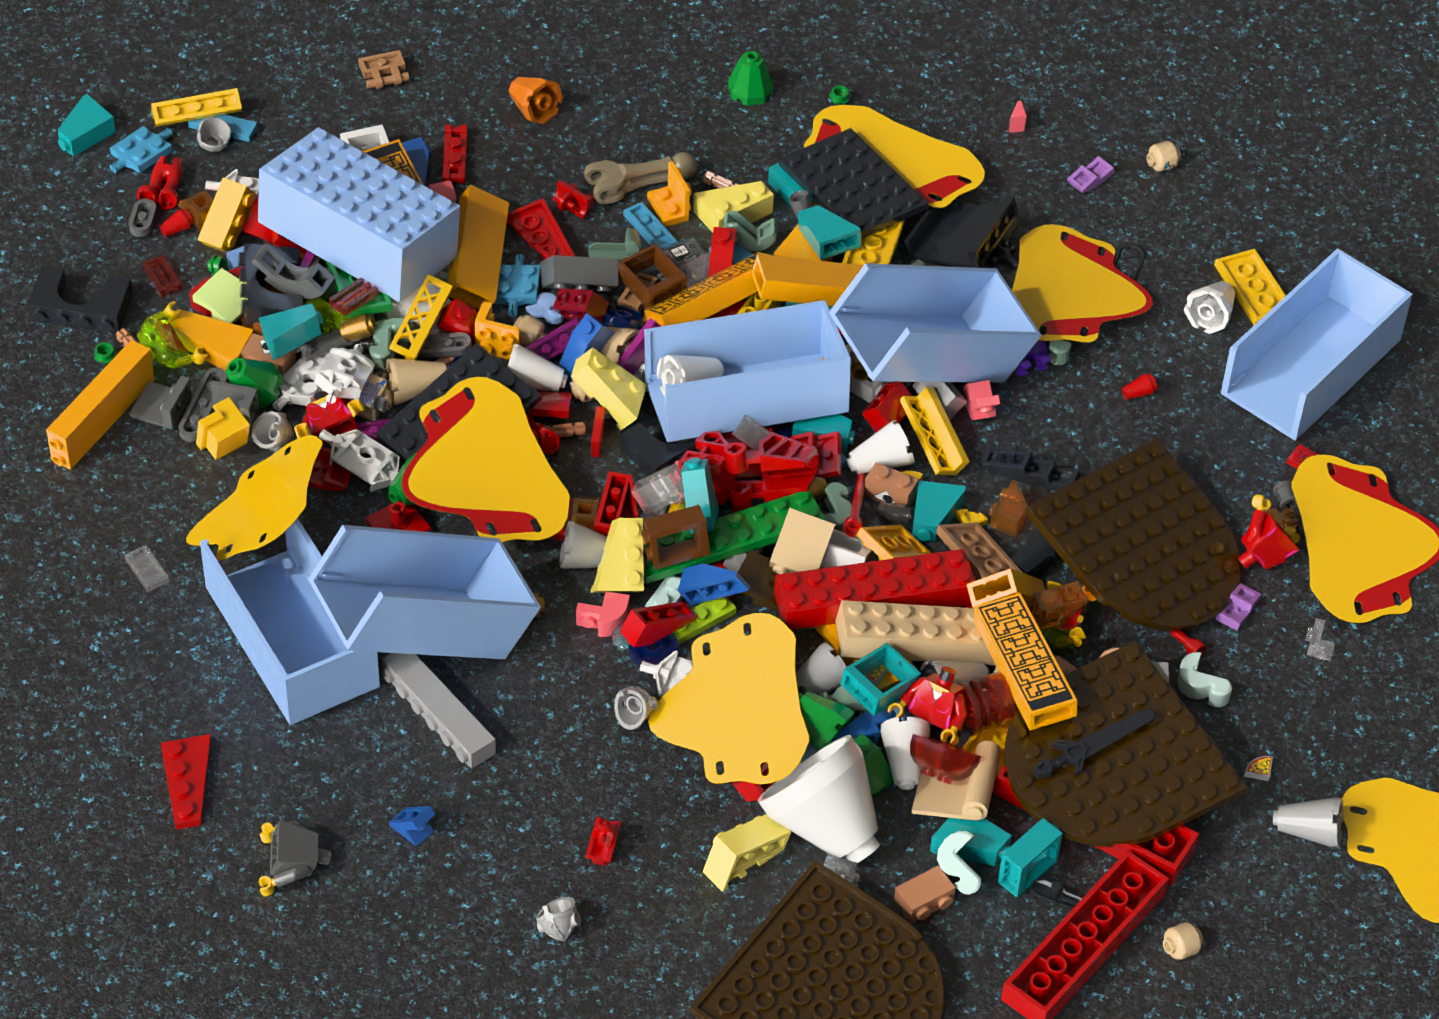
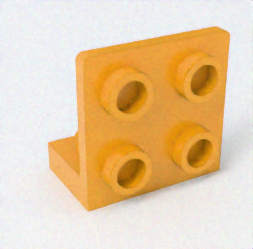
(673, 201)
(494, 336)

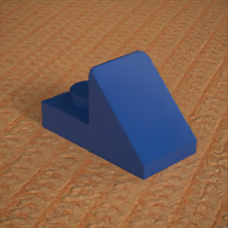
(413, 823)

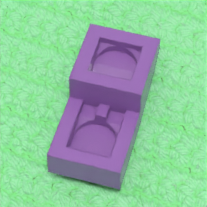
(1090, 177)
(1242, 604)

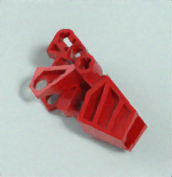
(784, 462)

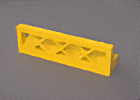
(196, 107)
(426, 325)
(939, 432)

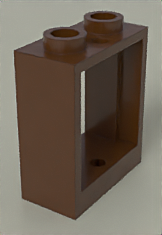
(653, 255)
(670, 524)

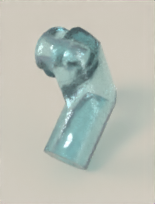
(619, 640)

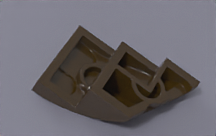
(761, 578)

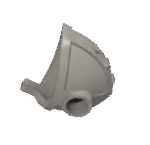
(272, 431)
(636, 706)
(558, 918)

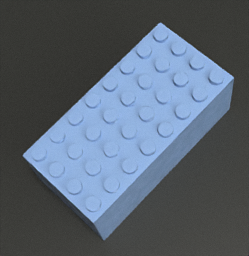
(358, 213)
(923, 319)
(1315, 344)
(767, 373)
(423, 593)
(289, 630)

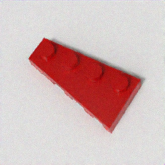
(539, 229)
(186, 777)

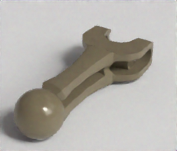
(623, 178)

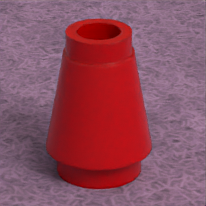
(178, 222)
(1140, 387)

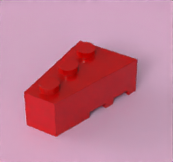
(615, 501)

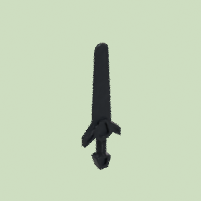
(1078, 751)

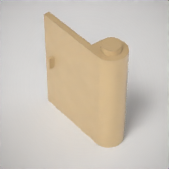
(964, 798)

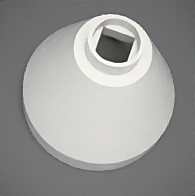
(828, 801)

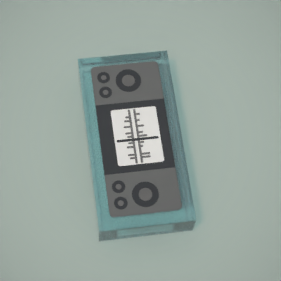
(683, 249)

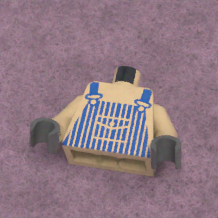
(375, 396)

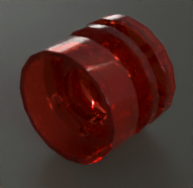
(988, 702)

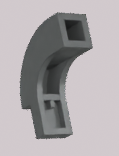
(289, 278)

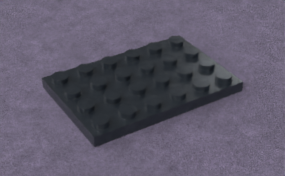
(853, 182)
(406, 432)

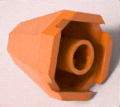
(536, 98)

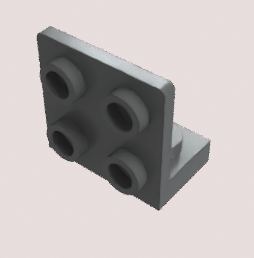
(243, 397)
(162, 404)

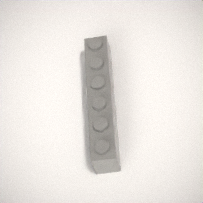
(439, 708)

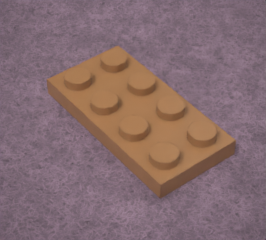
(981, 550)

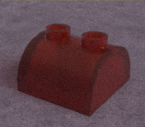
(942, 758)

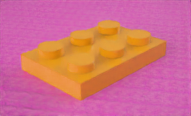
(891, 541)

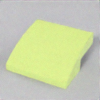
(221, 296)

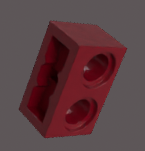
(576, 303)

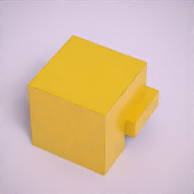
(222, 430)

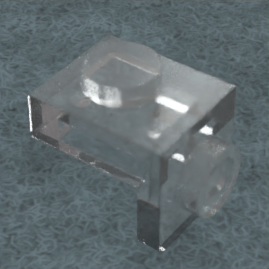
(1318, 647)

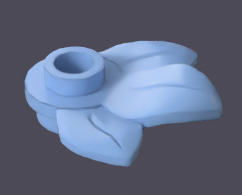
(544, 309)

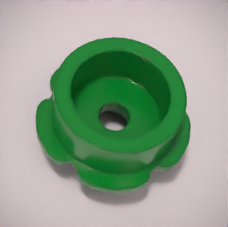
(839, 95)
(216, 264)
(104, 353)

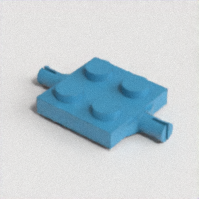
(140, 149)
(518, 285)

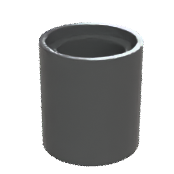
(799, 201)

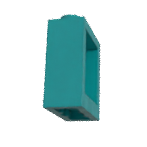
(866, 692)
(1030, 857)

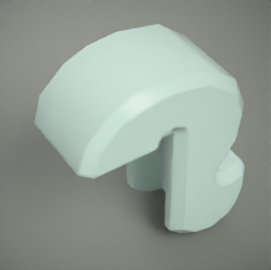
(1202, 685)
(954, 865)

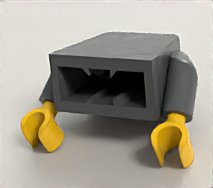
(292, 854)

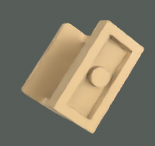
(801, 543)

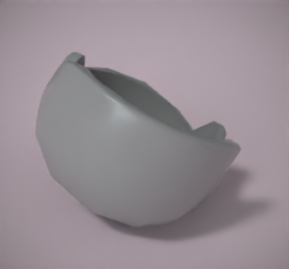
(213, 134)

